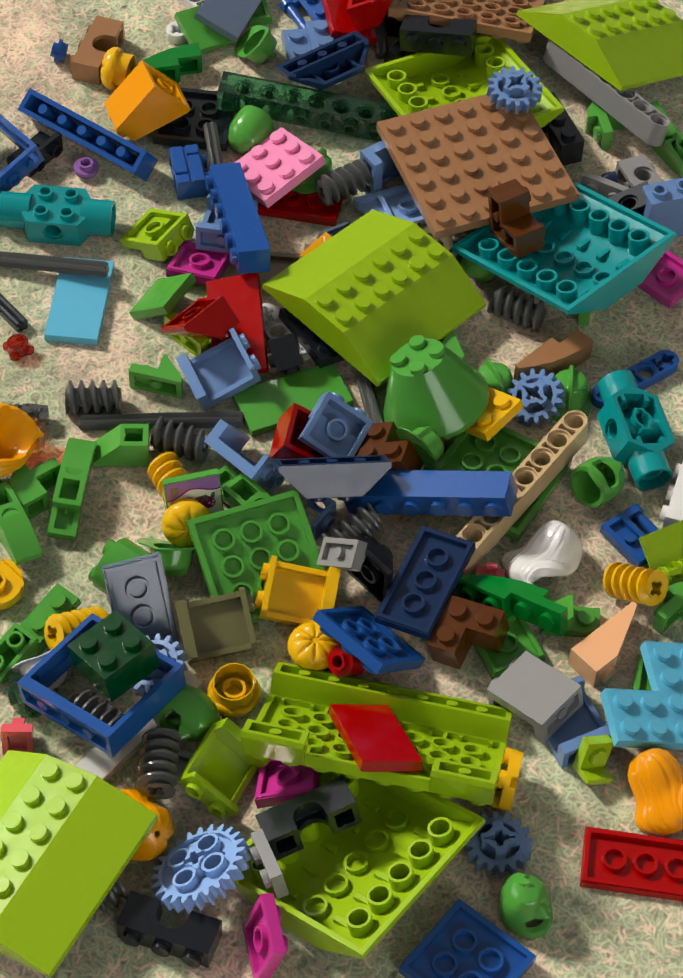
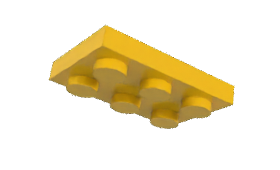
(497, 414)

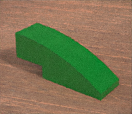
(177, 61)

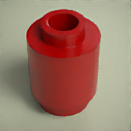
(344, 664)

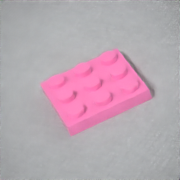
(278, 166)

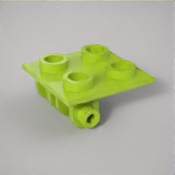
(665, 551)

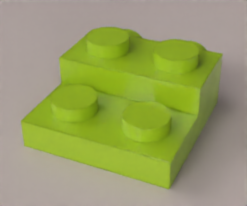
(159, 233)

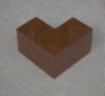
(512, 219)
(383, 440)
(464, 625)

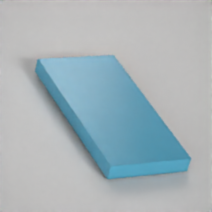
(78, 307)

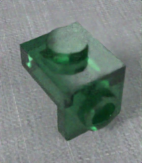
(14, 697)

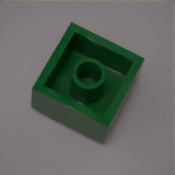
(113, 655)

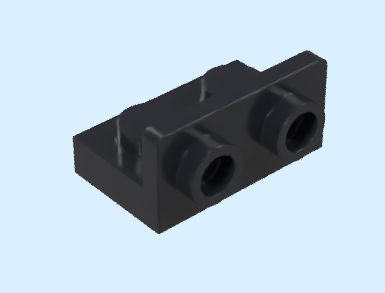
(49, 147)

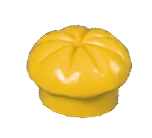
(116, 67)
(175, 520)
(310, 646)
(234, 690)

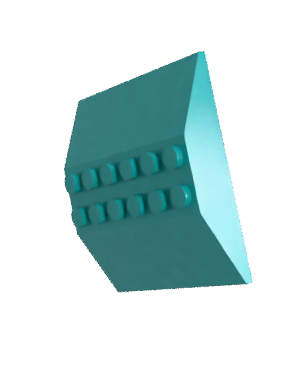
(589, 254)

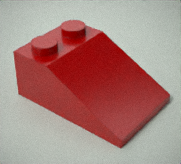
(288, 429)

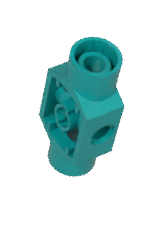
(57, 214)
(635, 429)

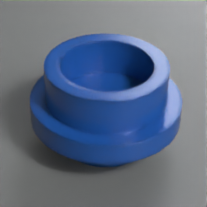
(59, 51)

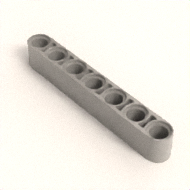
(624, 106)

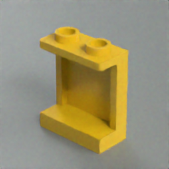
(295, 592)

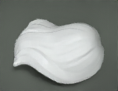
(549, 553)

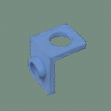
(326, 518)

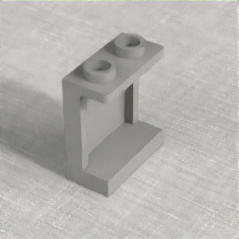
(536, 694)

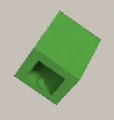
(124, 447)

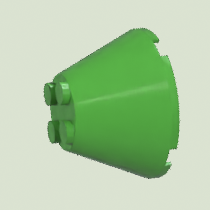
(433, 389)

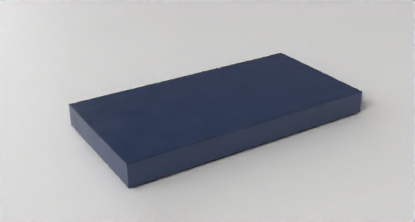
(425, 582)

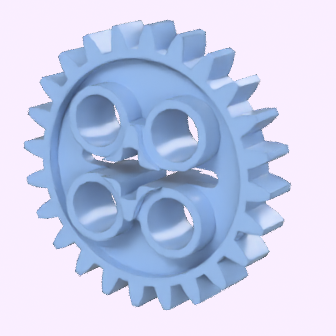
(200, 868)

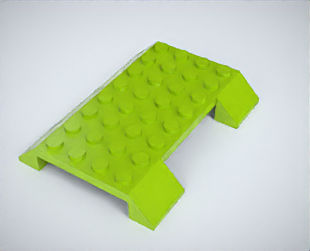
(455, 737)

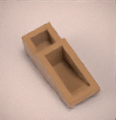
(556, 356)

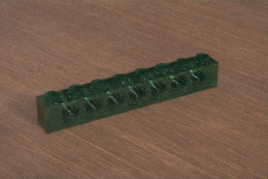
(304, 105)

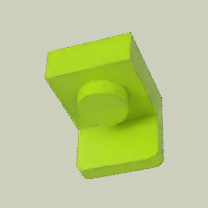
(592, 758)

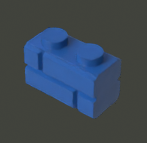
(188, 171)

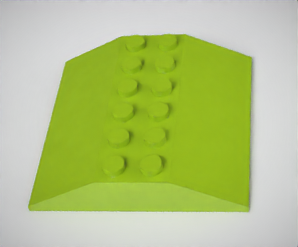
(617, 39)
(441, 79)
(377, 290)
(59, 853)
(364, 879)

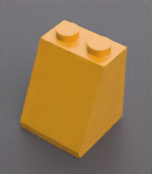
(145, 102)

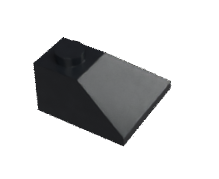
(377, 568)

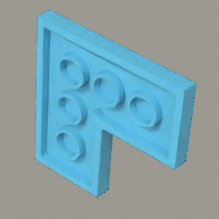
(648, 716)

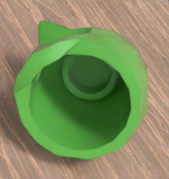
(249, 129)
(597, 481)
(193, 714)
(523, 900)

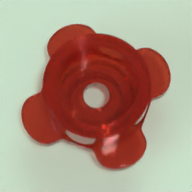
(18, 347)

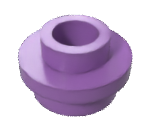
(86, 168)

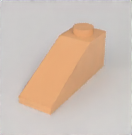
(599, 652)

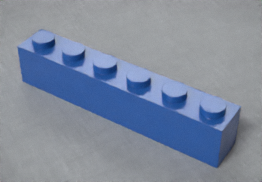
(88, 134)
(238, 218)
(440, 493)

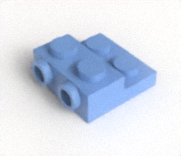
(304, 40)
(335, 427)

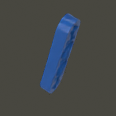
(651, 365)

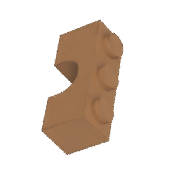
(99, 38)

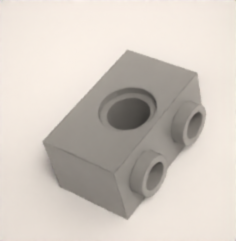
(636, 171)

